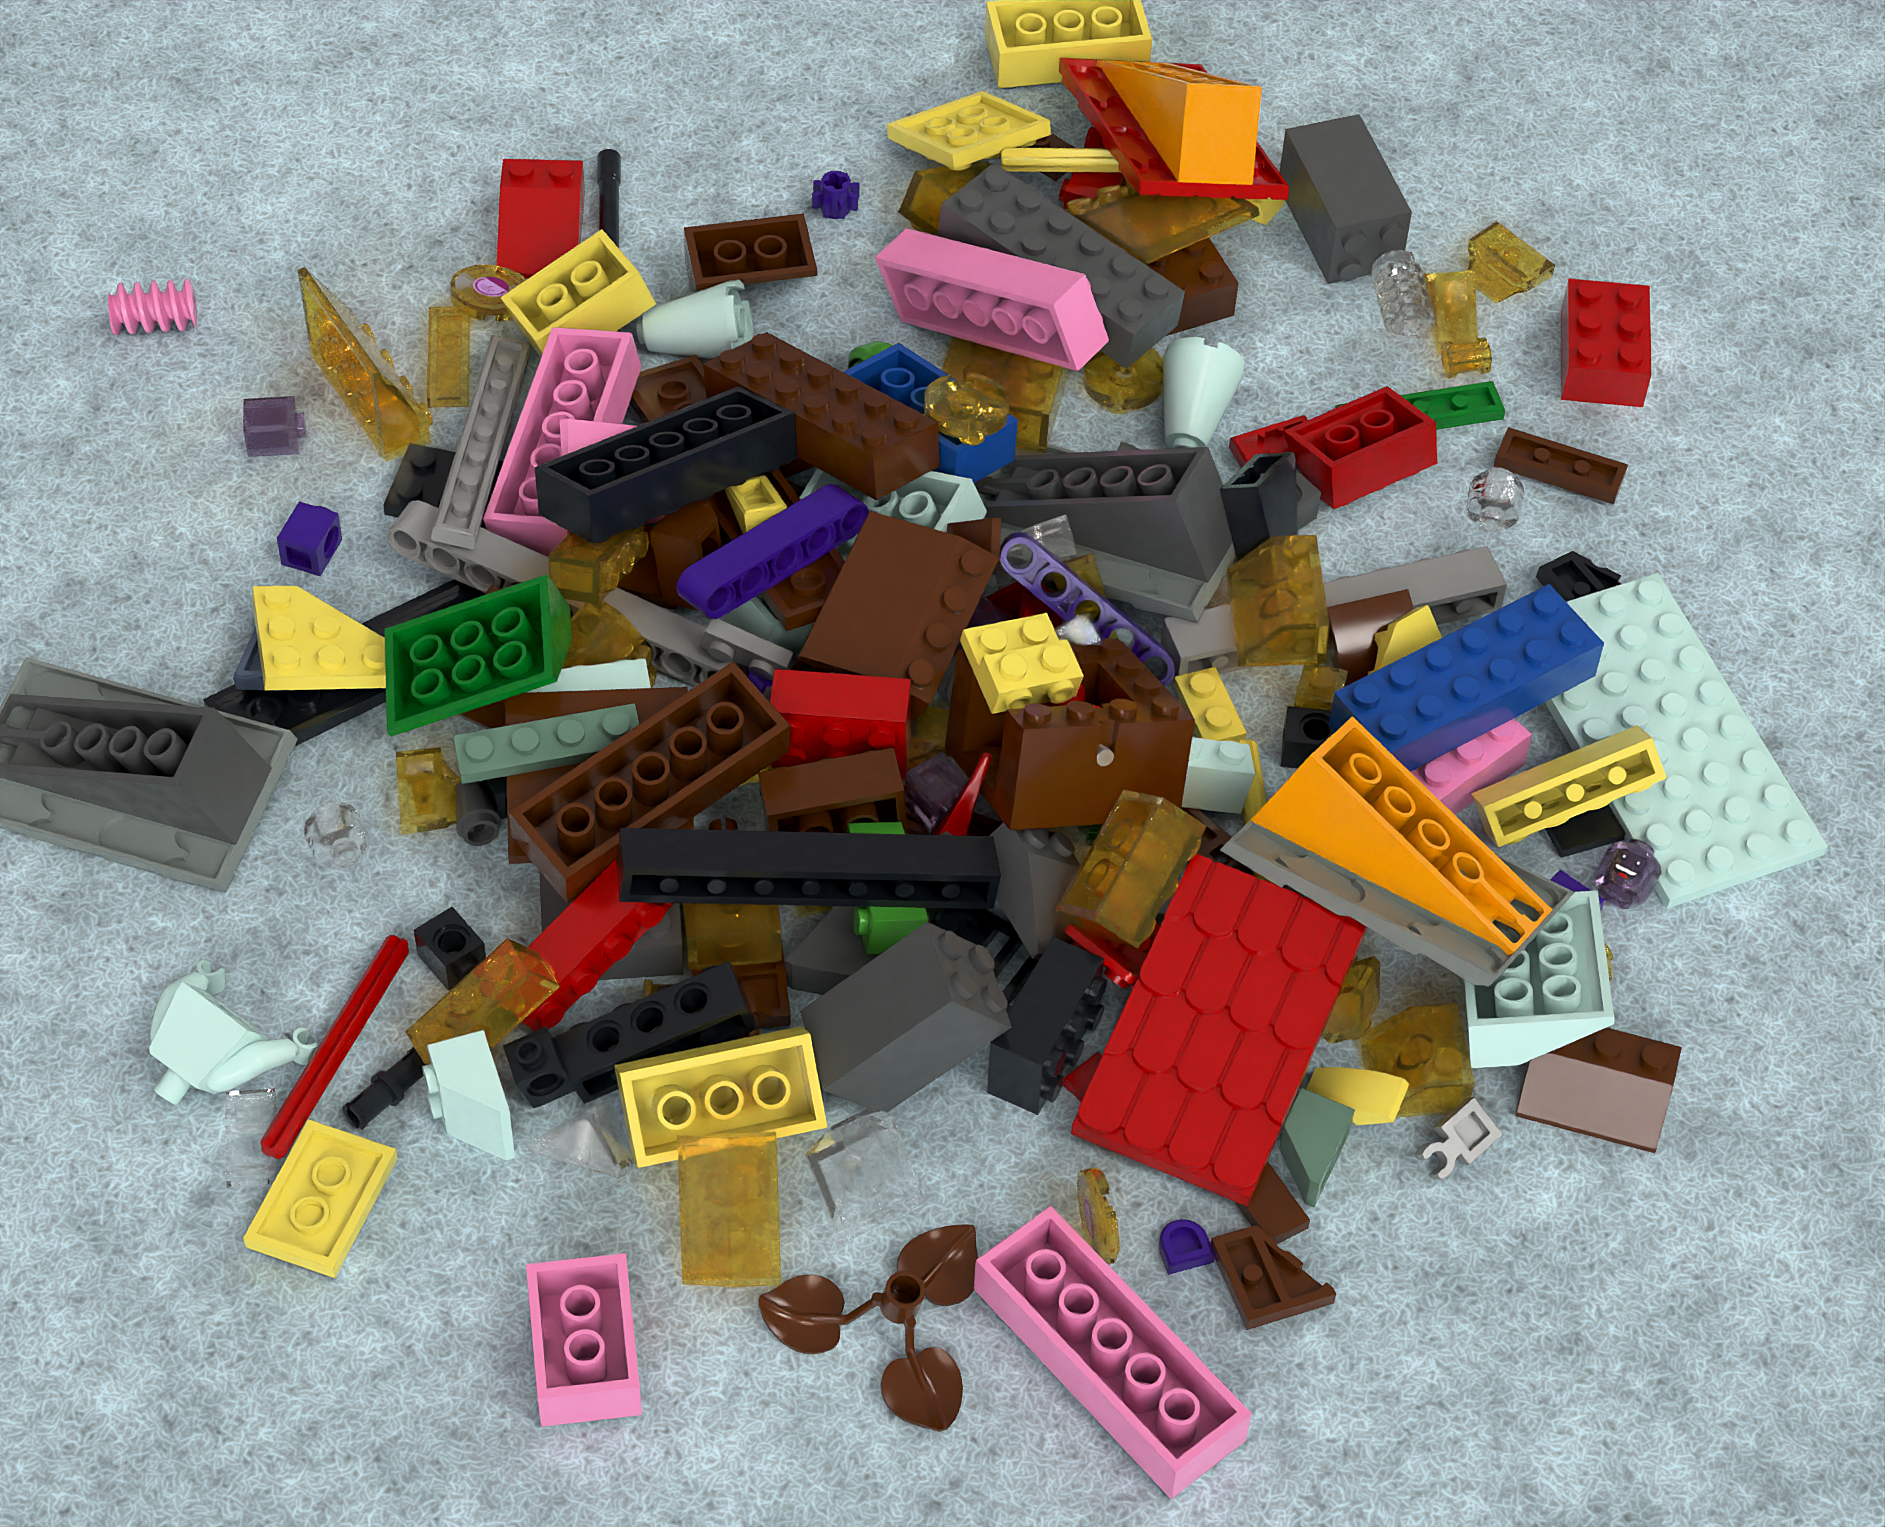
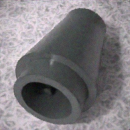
(475, 814)

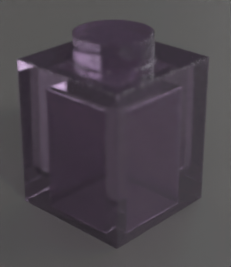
(272, 426)

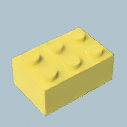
(581, 290)

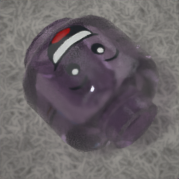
(1627, 873)

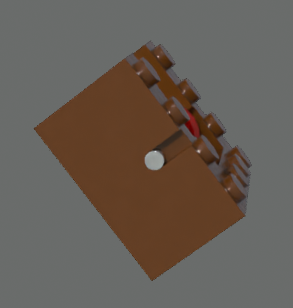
(1078, 755)

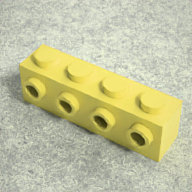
(1569, 786)

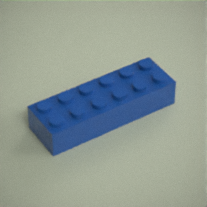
(1473, 679)

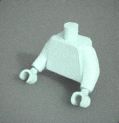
(210, 1043)

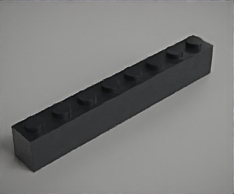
(806, 868)

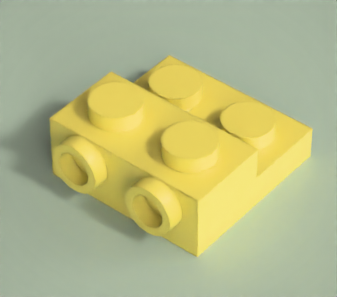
(1021, 663)

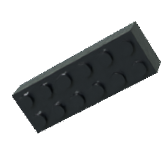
(665, 464)

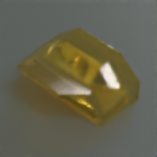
(1505, 263)
(425, 790)

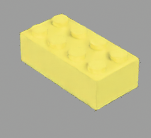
(1032, 35)
(721, 1089)

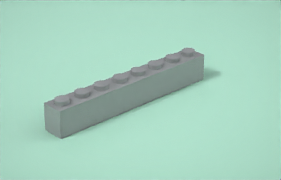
(1451, 586)

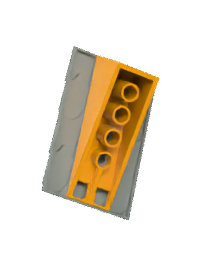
(1391, 855)

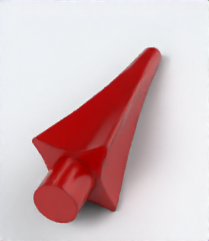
(960, 814)

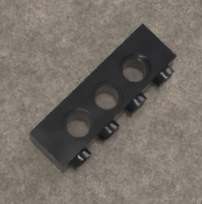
(722, 1019)

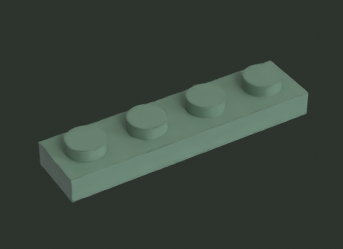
(540, 743)

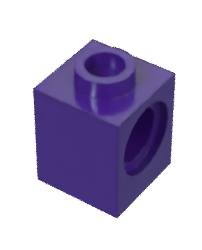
(309, 538)

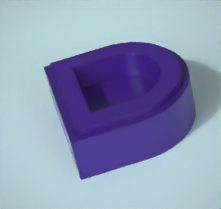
(1184, 1246)

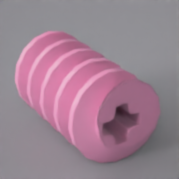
(152, 307)

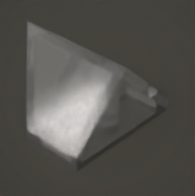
(589, 1141)

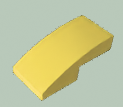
(1371, 1093)

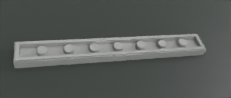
(481, 443)

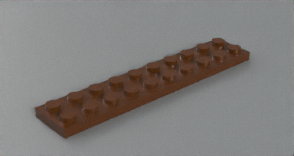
(801, 595)

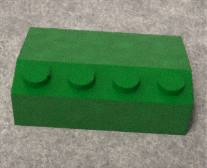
(475, 653)

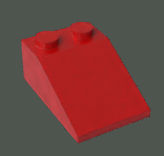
(539, 212)

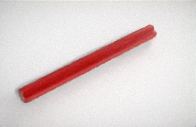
(334, 1047)

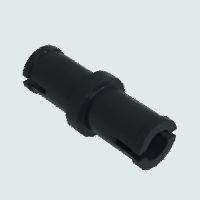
(385, 1090)

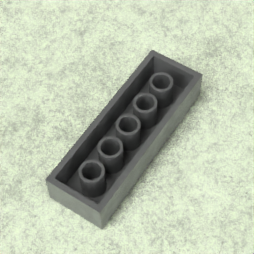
(1016, 220)

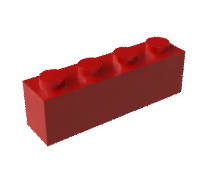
(588, 941)

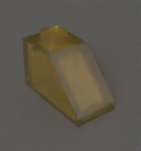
(1453, 305)
(600, 636)
(1355, 1002)

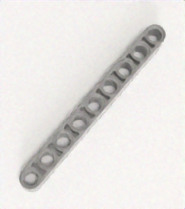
(505, 563)

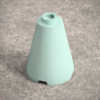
(699, 323)
(1197, 389)

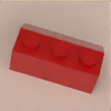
(1363, 446)

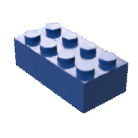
(905, 378)

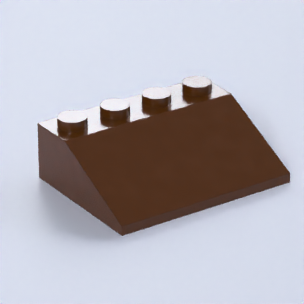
(899, 605)

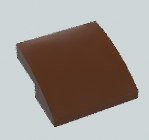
(1355, 626)

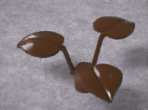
(935, 1264)

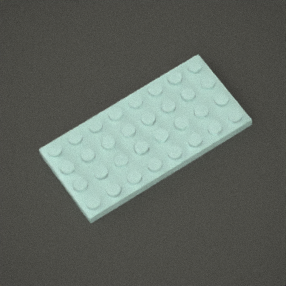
(1724, 800)

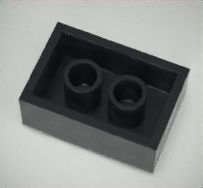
(1047, 1026)

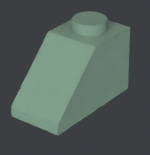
(1313, 1141)

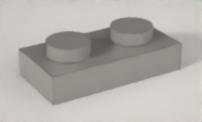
(732, 643)

